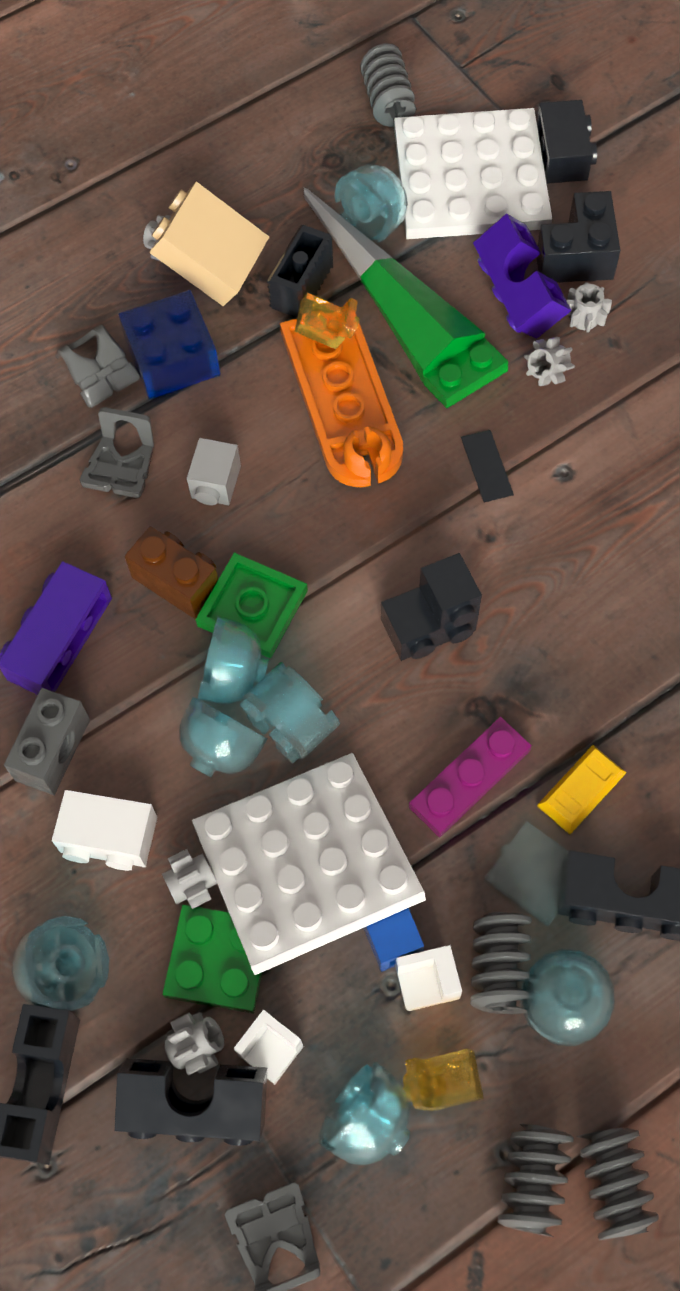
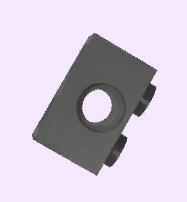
(47, 741)

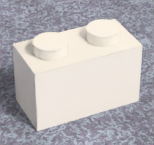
(104, 830)

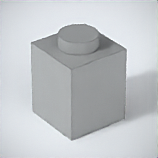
(214, 472)

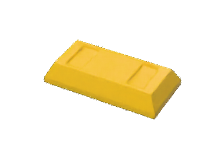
(581, 789)

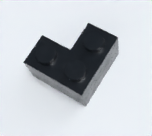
(586, 245)
(435, 612)

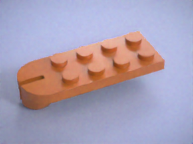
(346, 406)

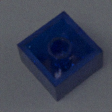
(170, 344)

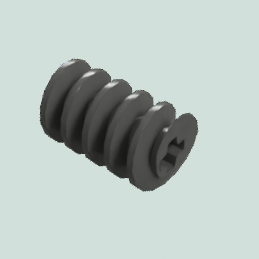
(387, 84)
(499, 962)
(535, 1179)
(618, 1182)

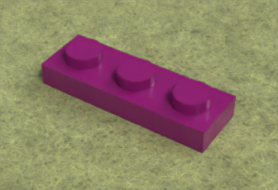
(470, 777)

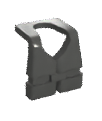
(103, 373)
(111, 471)
(270, 1225)

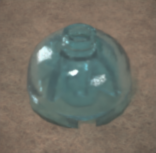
(372, 200)
(231, 663)
(217, 740)
(60, 964)
(568, 997)
(369, 1118)

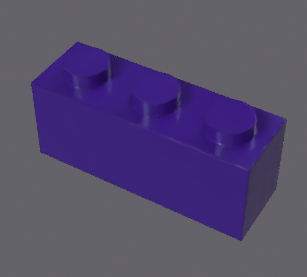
(54, 629)

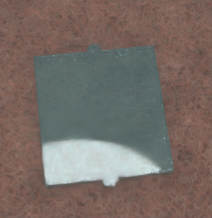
(530, 873)

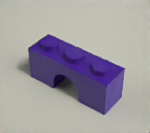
(504, 256)

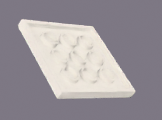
(471, 171)
(306, 862)

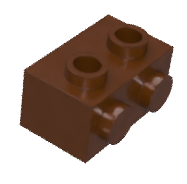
(172, 570)

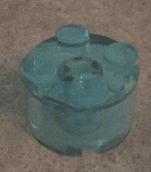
(290, 711)

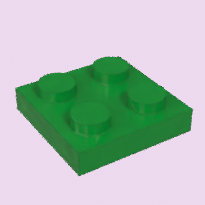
(256, 598)
(210, 963)

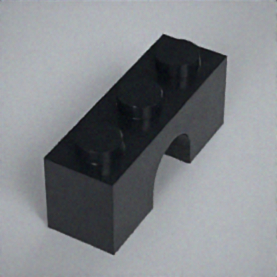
(593, 895)
(44, 1057)
(152, 1105)

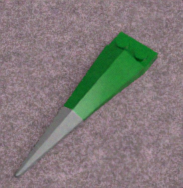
(436, 337)

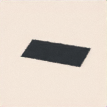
(487, 466)

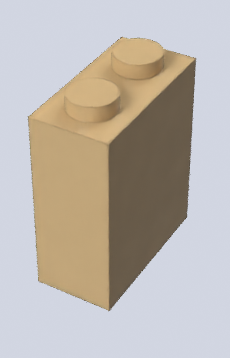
(208, 243)

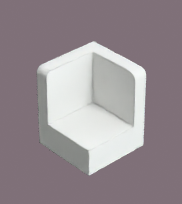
(428, 978)
(269, 1045)

